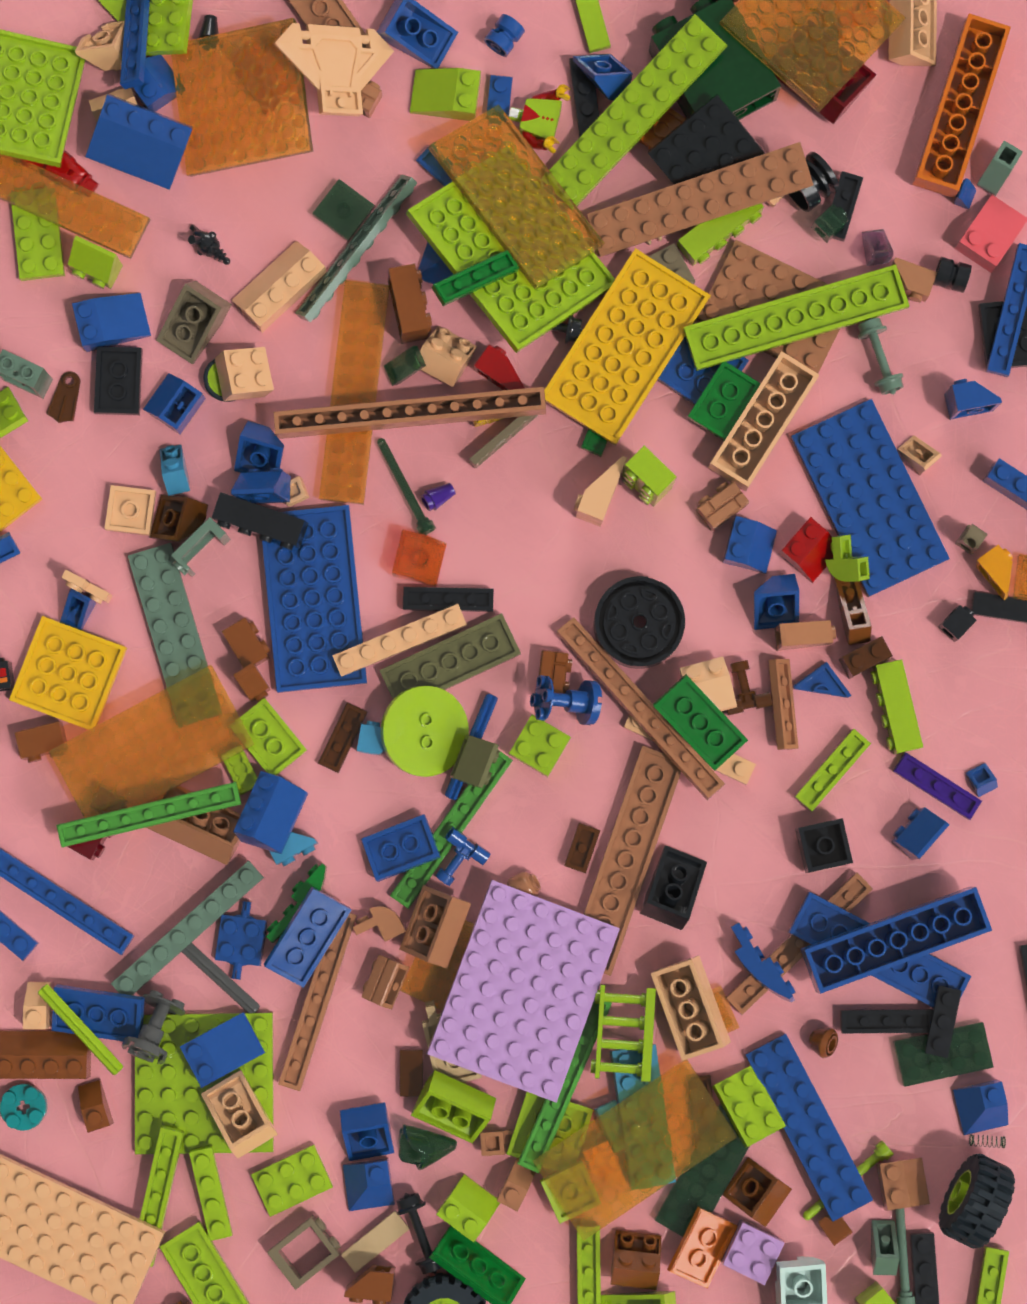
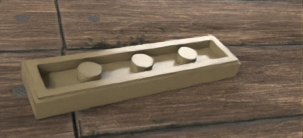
(500, 439)

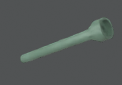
(905, 1295)

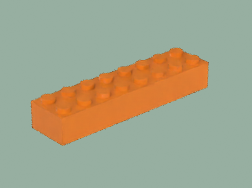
(961, 105)

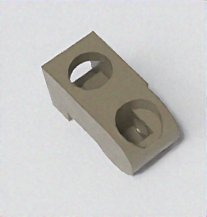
(971, 538)

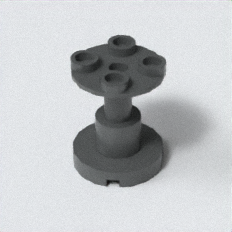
(150, 1035)

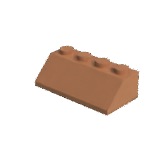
(204, 833)

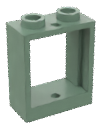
(20, 371)

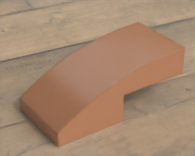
(495, 1142)

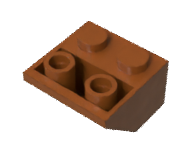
(636, 1260)
(373, 1284)

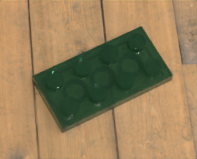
(967, 1054)

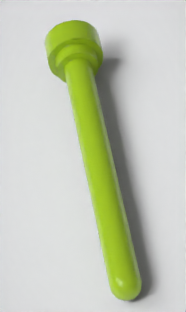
(880, 1153)

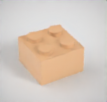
(244, 373)

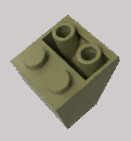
(475, 761)

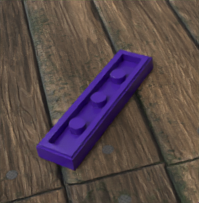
(937, 786)

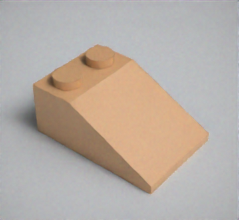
(597, 497)
(239, 1114)

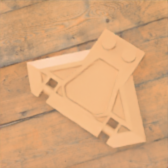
(335, 63)

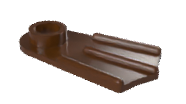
(65, 399)

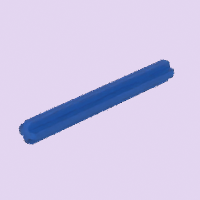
(477, 731)

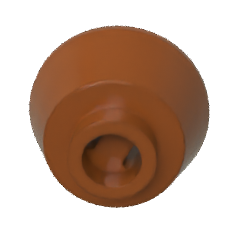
(824, 1041)

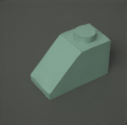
(884, 1247)

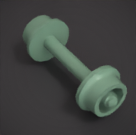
(889, 383)

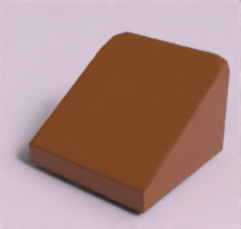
(835, 1230)

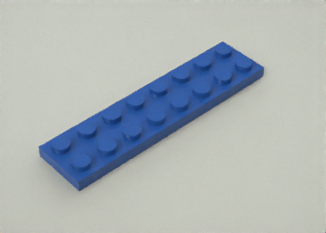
(917, 978)
(809, 1128)

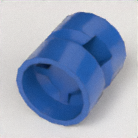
(506, 32)

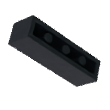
(259, 520)

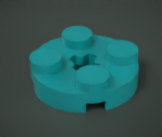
(30, 1095)

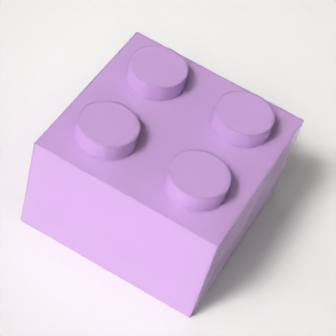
(752, 1252)

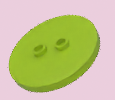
(424, 730)

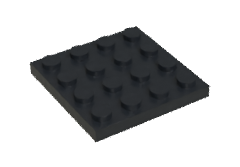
(705, 143)

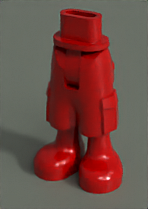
(71, 171)

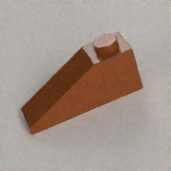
(853, 612)

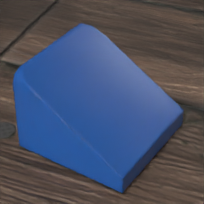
(965, 195)
(982, 779)

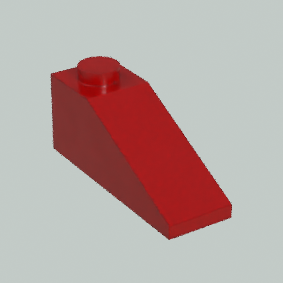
(498, 369)

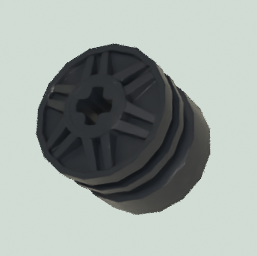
(823, 180)

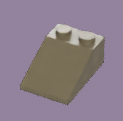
(193, 321)

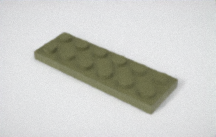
(454, 658)

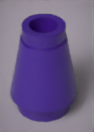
(437, 496)

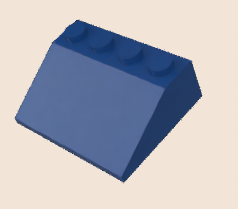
(138, 141)

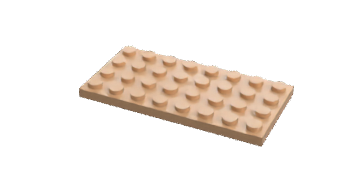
(73, 1237)

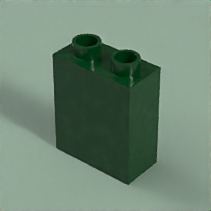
(734, 75)

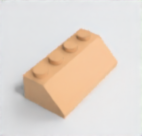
(915, 38)
(280, 286)

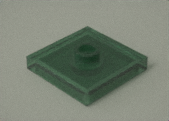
(343, 210)

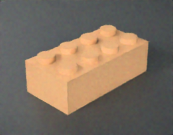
(690, 1008)

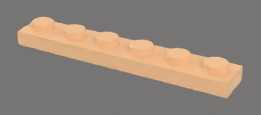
(399, 640)
(733, 767)

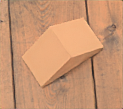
(919, 454)

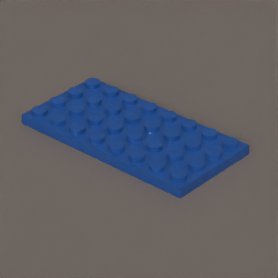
(870, 495)
(314, 602)

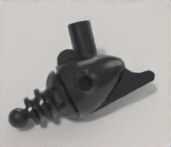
(207, 244)

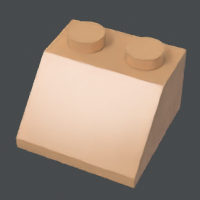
(714, 681)

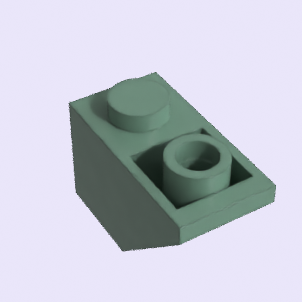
(999, 168)

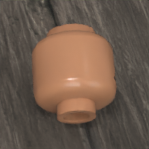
(525, 882)

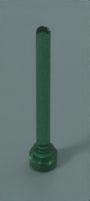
(424, 525)

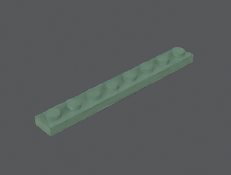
(357, 246)
(188, 929)

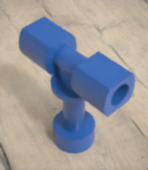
(464, 850)

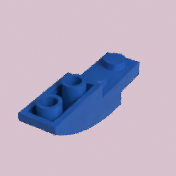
(765, 971)

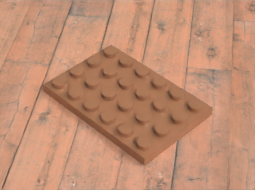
(755, 279)

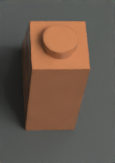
(804, 634)

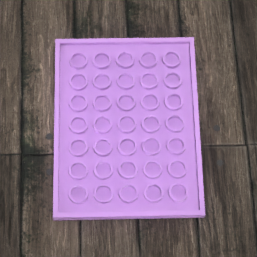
(523, 991)

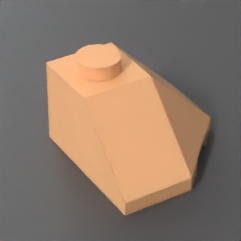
(104, 47)

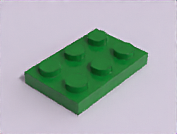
(723, 400)

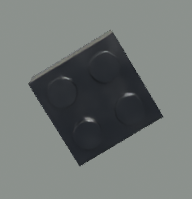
(824, 845)

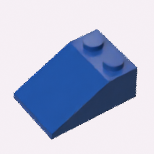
(417, 32)
(111, 320)
(222, 1049)

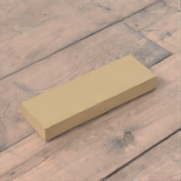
(375, 1241)

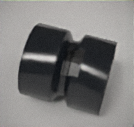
(952, 274)

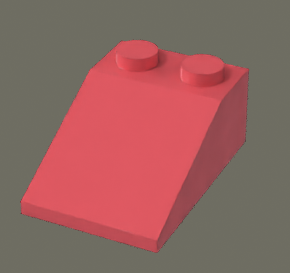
(991, 233)

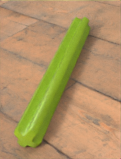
(80, 1029)

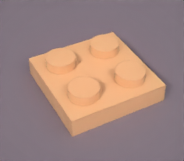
(130, 510)

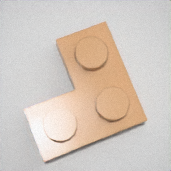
(79, 584)

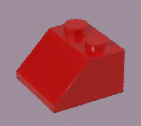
(809, 549)

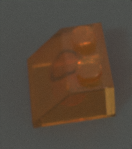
(419, 558)

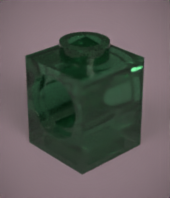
(830, 222)

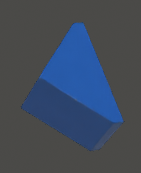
(77, 610)

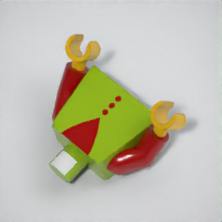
(541, 118)

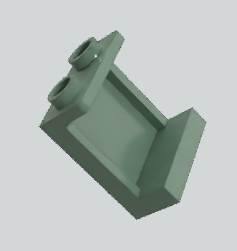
(196, 543)

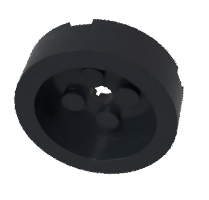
(633, 645)

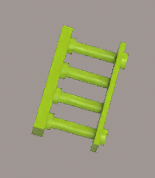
(642, 1046)

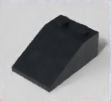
(673, 888)

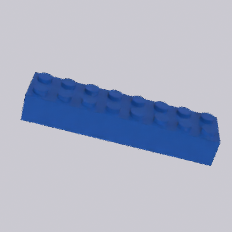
(896, 939)

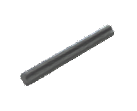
(221, 978)

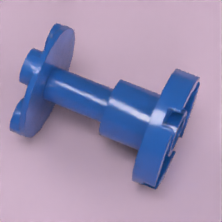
(581, 701)

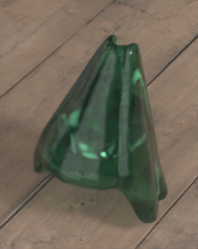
(423, 1146)

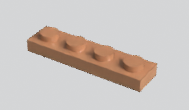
(783, 704)

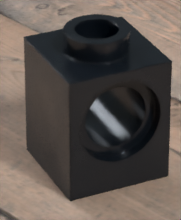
(957, 622)

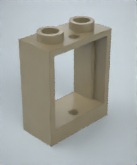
(286, 1266)

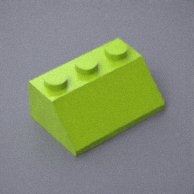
(454, 1106)

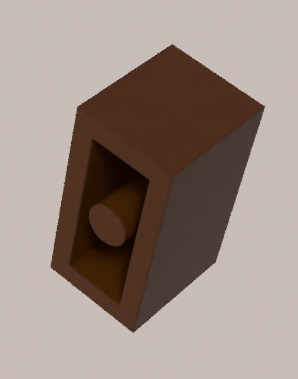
(865, 657)

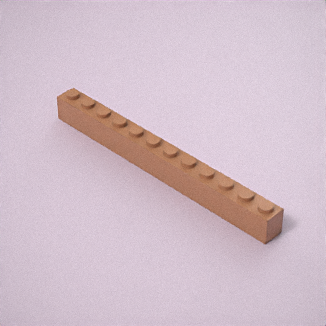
(410, 412)

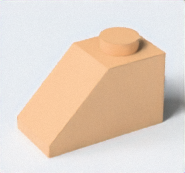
(35, 1010)

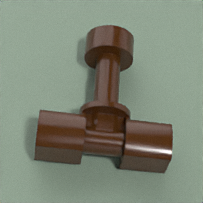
(747, 699)

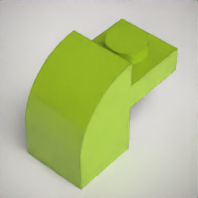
(843, 565)

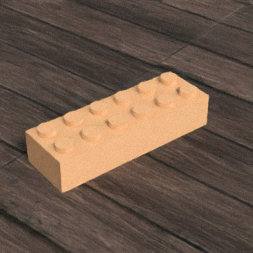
(763, 421)

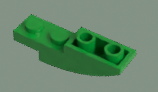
(316, 880)

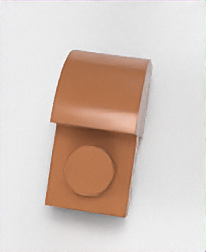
(386, 920)

